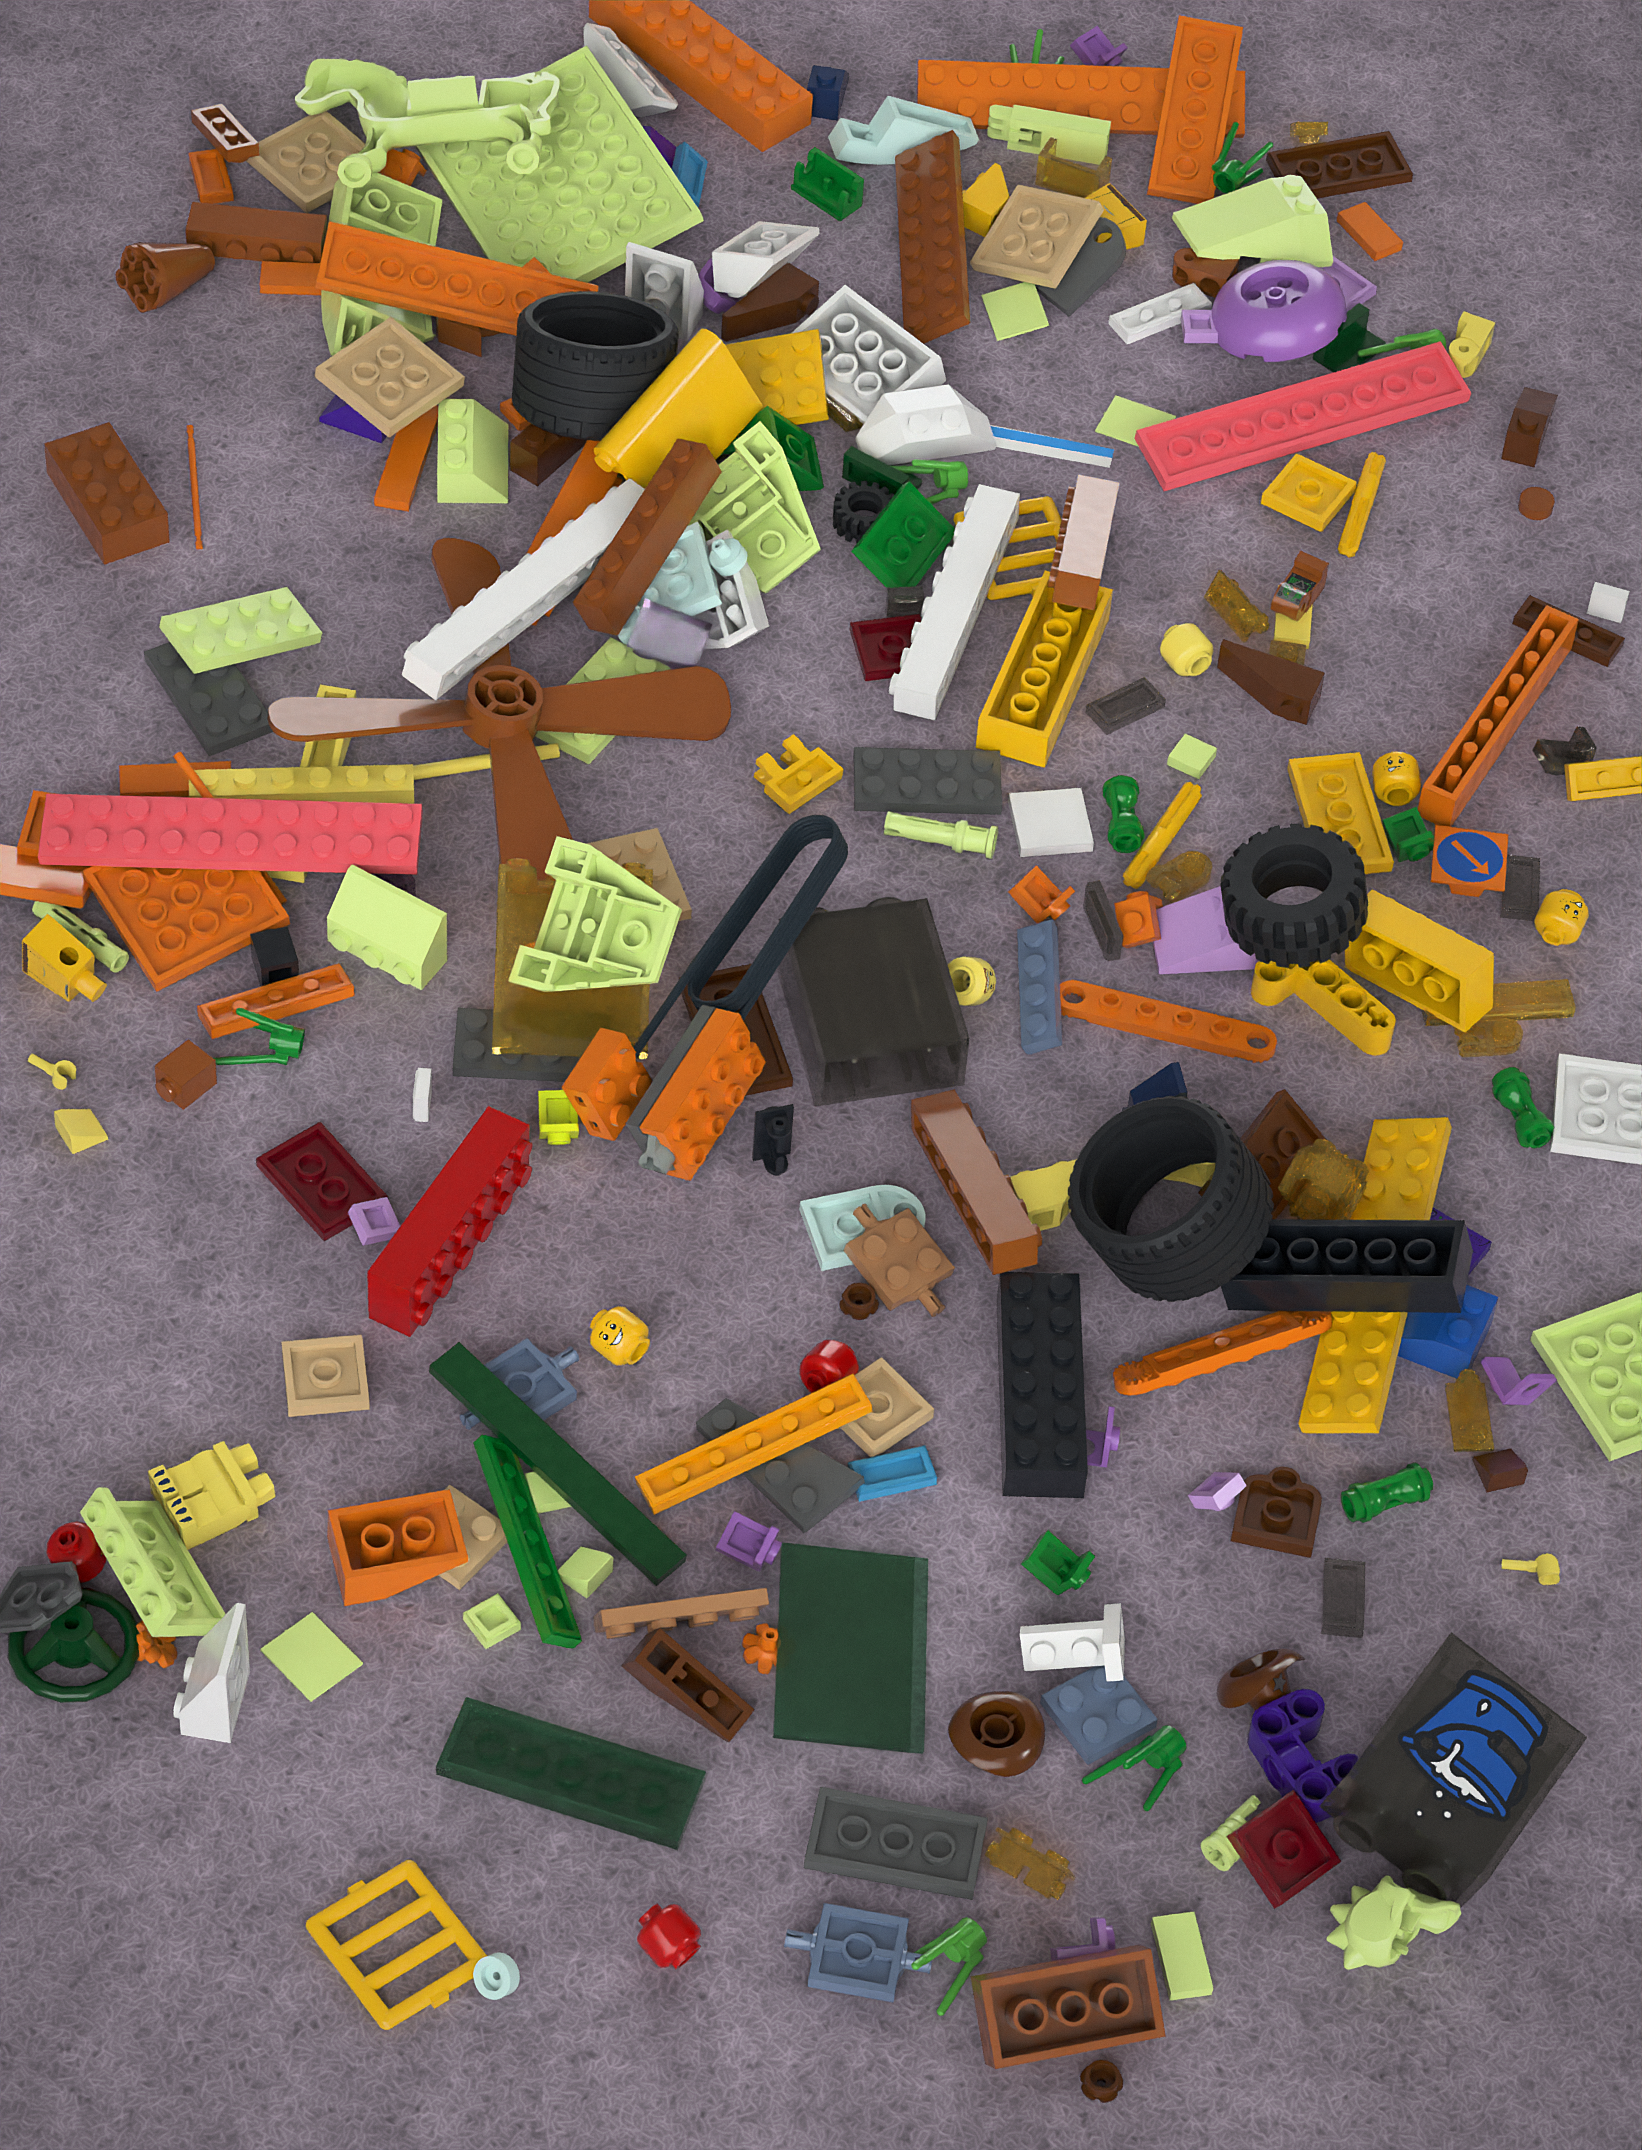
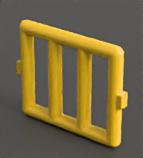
(1029, 559)
(366, 1987)

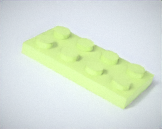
(240, 630)
(610, 661)

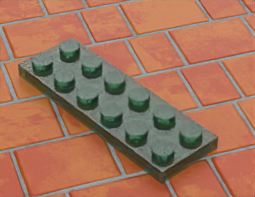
(571, 1773)

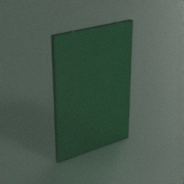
(851, 1648)

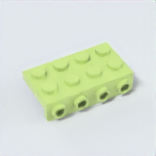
(152, 1565)

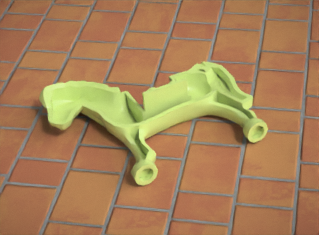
(430, 111)

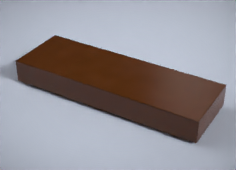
(1589, 638)

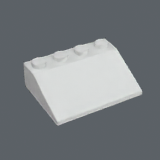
(868, 354)

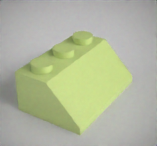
(471, 454)
(388, 928)

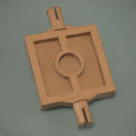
(899, 1259)

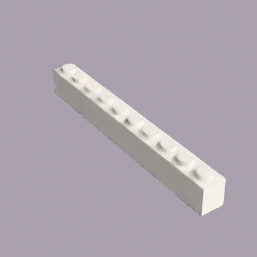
(518, 596)

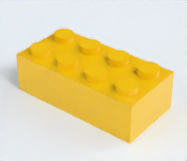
(1423, 963)

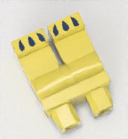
(211, 1492)

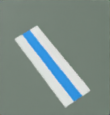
(1051, 446)

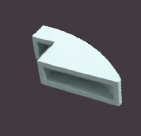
(894, 129)

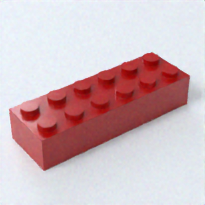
(449, 1222)

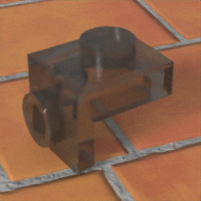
(1554, 754)

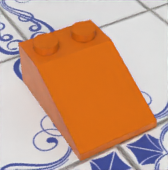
(394, 1544)

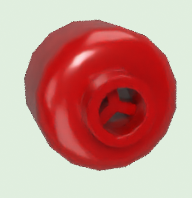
(827, 1364)
(77, 1544)
(668, 1935)

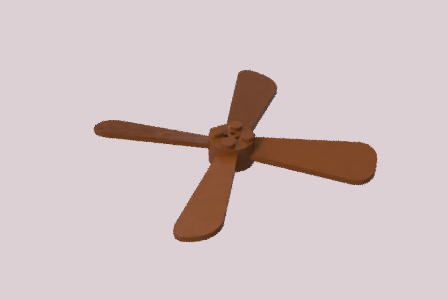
(509, 707)

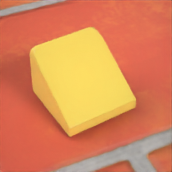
(79, 1128)

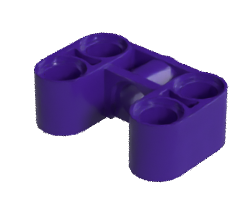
(1285, 1756)

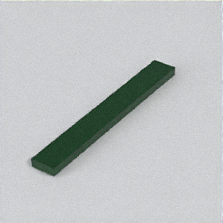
(558, 1463)

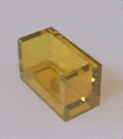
(1067, 176)

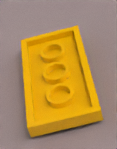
(1338, 798)

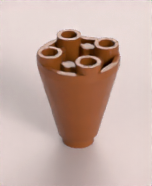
(161, 271)

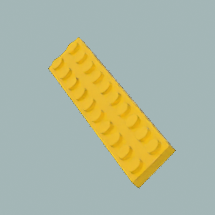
(1361, 1348)

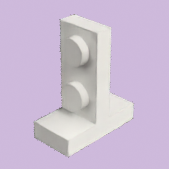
(1077, 1644)

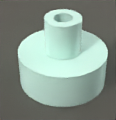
(727, 556)
(496, 1976)

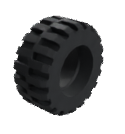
(1302, 930)

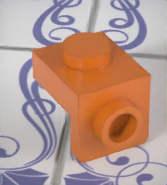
(403, 166)
(1040, 896)
(1138, 918)

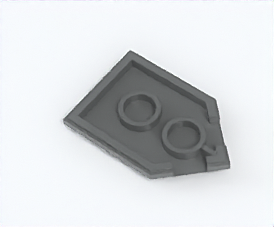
(38, 1596)

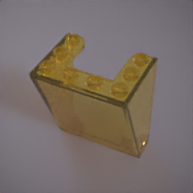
(553, 1021)

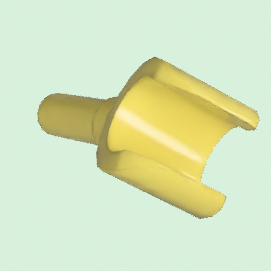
(55, 1070)
(1545, 1566)

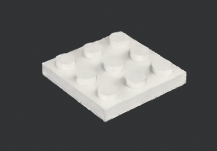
(1597, 1109)

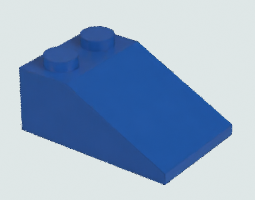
(1449, 1339)

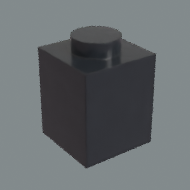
(273, 955)

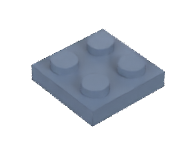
(1098, 1713)

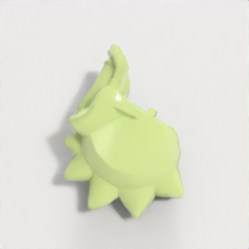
(1384, 1921)

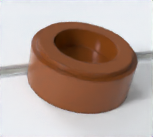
(1536, 503)

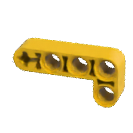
(1333, 997)

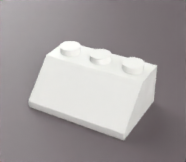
(757, 255)

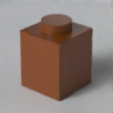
(185, 1074)

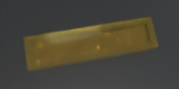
(1525, 1001)

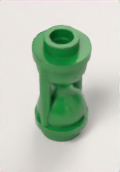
(1125, 828)
(1515, 1094)
(1371, 1498)

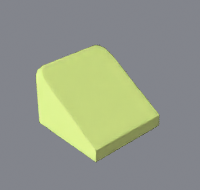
(586, 1570)

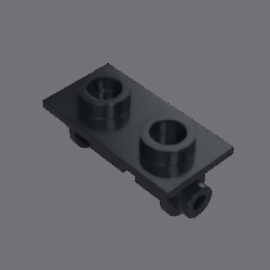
(773, 1137)

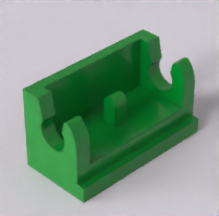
(828, 185)

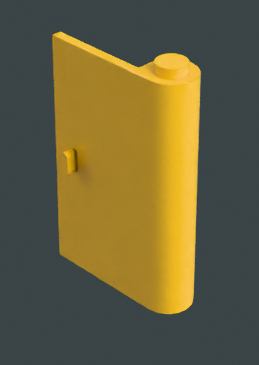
(693, 399)

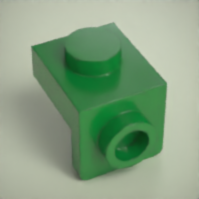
(1408, 835)
(1057, 1564)

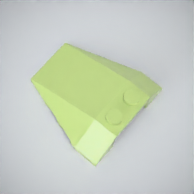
(1260, 221)
(760, 508)
(597, 926)

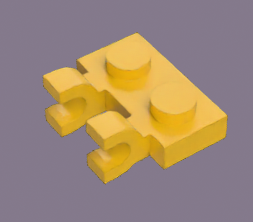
(804, 778)

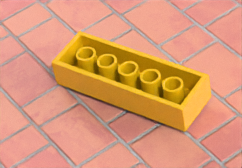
(1041, 676)

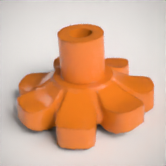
(761, 1647)
(155, 1648)

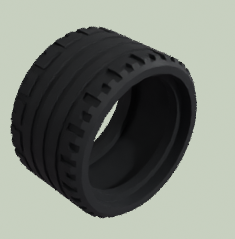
(587, 360)
(1136, 1153)

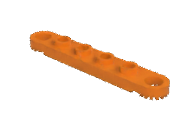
(1167, 1021)
(1219, 1349)

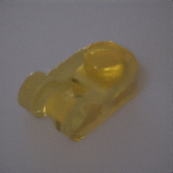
(1189, 869)
(1499, 1035)

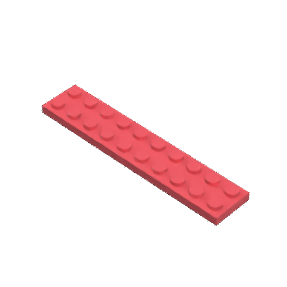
(1302, 416)
(230, 834)

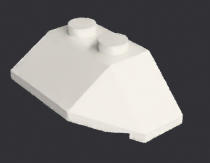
(629, 75)
(924, 426)
(741, 607)

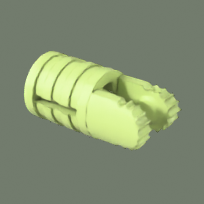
(1217, 1847)

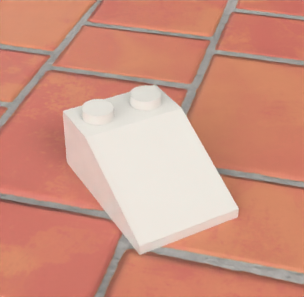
(665, 283)
(216, 1680)

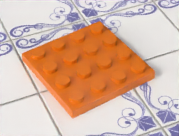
(183, 916)

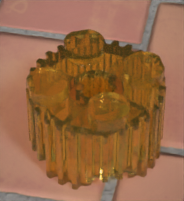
(1323, 1183)

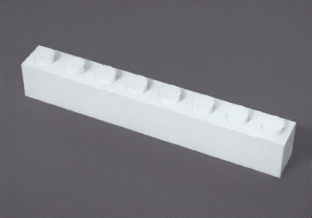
(955, 602)

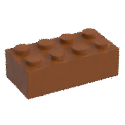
(107, 493)
(1068, 2006)

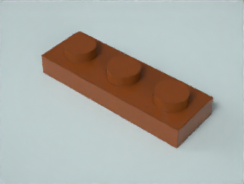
(225, 133)

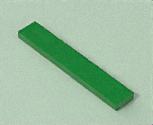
(527, 1543)

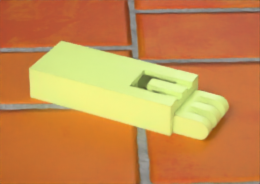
(1031, 128)

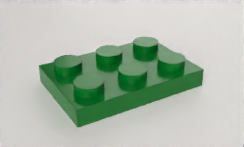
(904, 539)

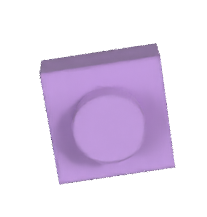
(1198, 326)
(374, 1220)
(1217, 1491)

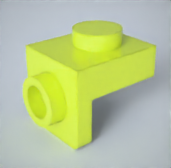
(557, 1117)

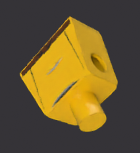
(1122, 214)
(60, 961)

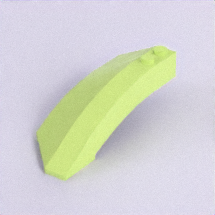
(388, 209)

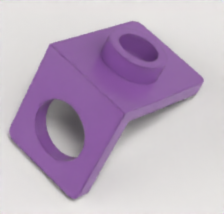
(1508, 1384)
(1103, 1441)

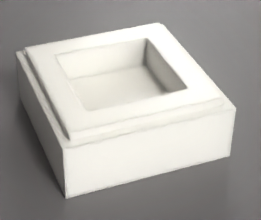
(1608, 602)
(422, 1094)

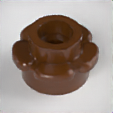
(859, 1293)
(1103, 2071)

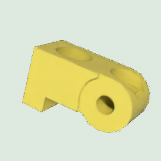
(1471, 343)

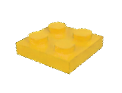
(1308, 492)

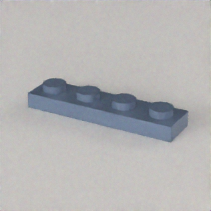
(1039, 987)

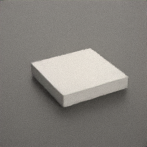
(1050, 822)

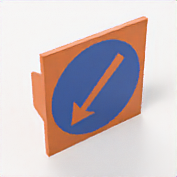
(1469, 860)

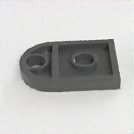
(1089, 269)

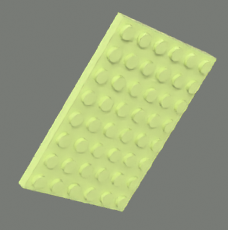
(588, 196)

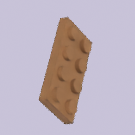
(697, 1611)

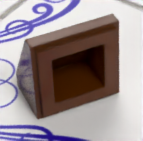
(1500, 1470)

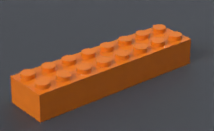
(710, 66)

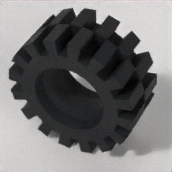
(857, 499)

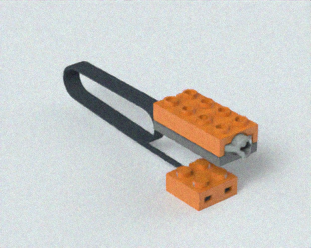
(714, 1061)

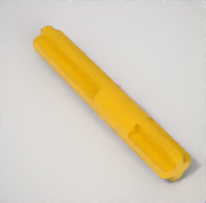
(1361, 504)
(1162, 835)

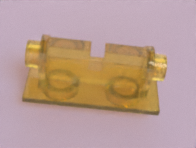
(1235, 607)
(1469, 1413)
(1045, 1870)

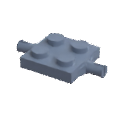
(533, 1378)
(857, 1952)

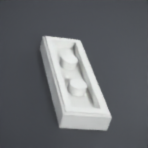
(1158, 313)

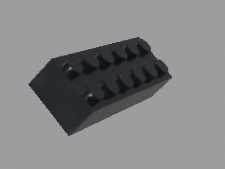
(1356, 1267)
(1041, 1385)

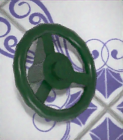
(74, 1645)

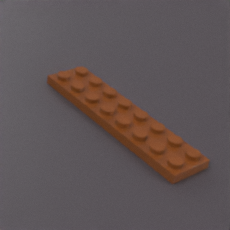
(932, 238)

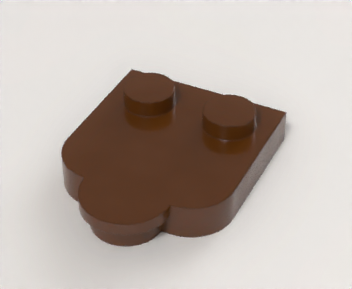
(1278, 1513)

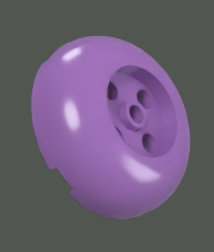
(1278, 310)

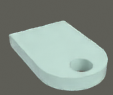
(832, 1221)

